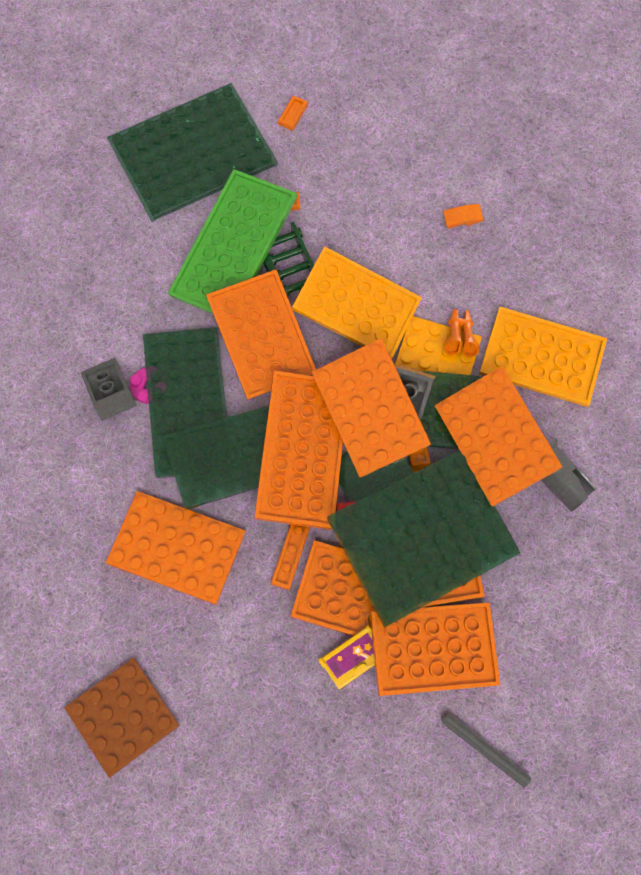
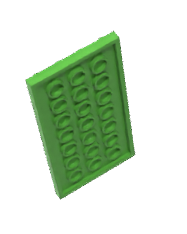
(233, 238)

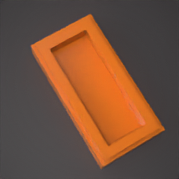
(293, 113)

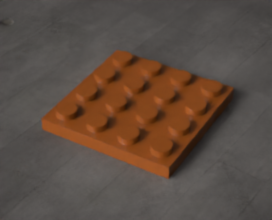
(121, 717)

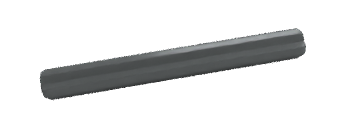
(486, 750)

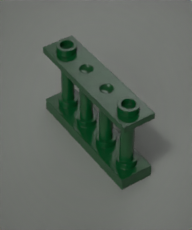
(270, 261)

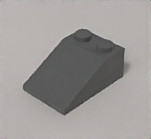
(418, 386)
(108, 389)

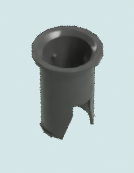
(569, 482)

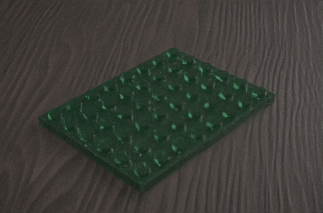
(191, 151)
(422, 537)

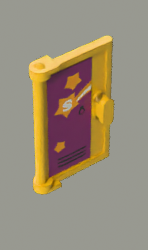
(346, 660)

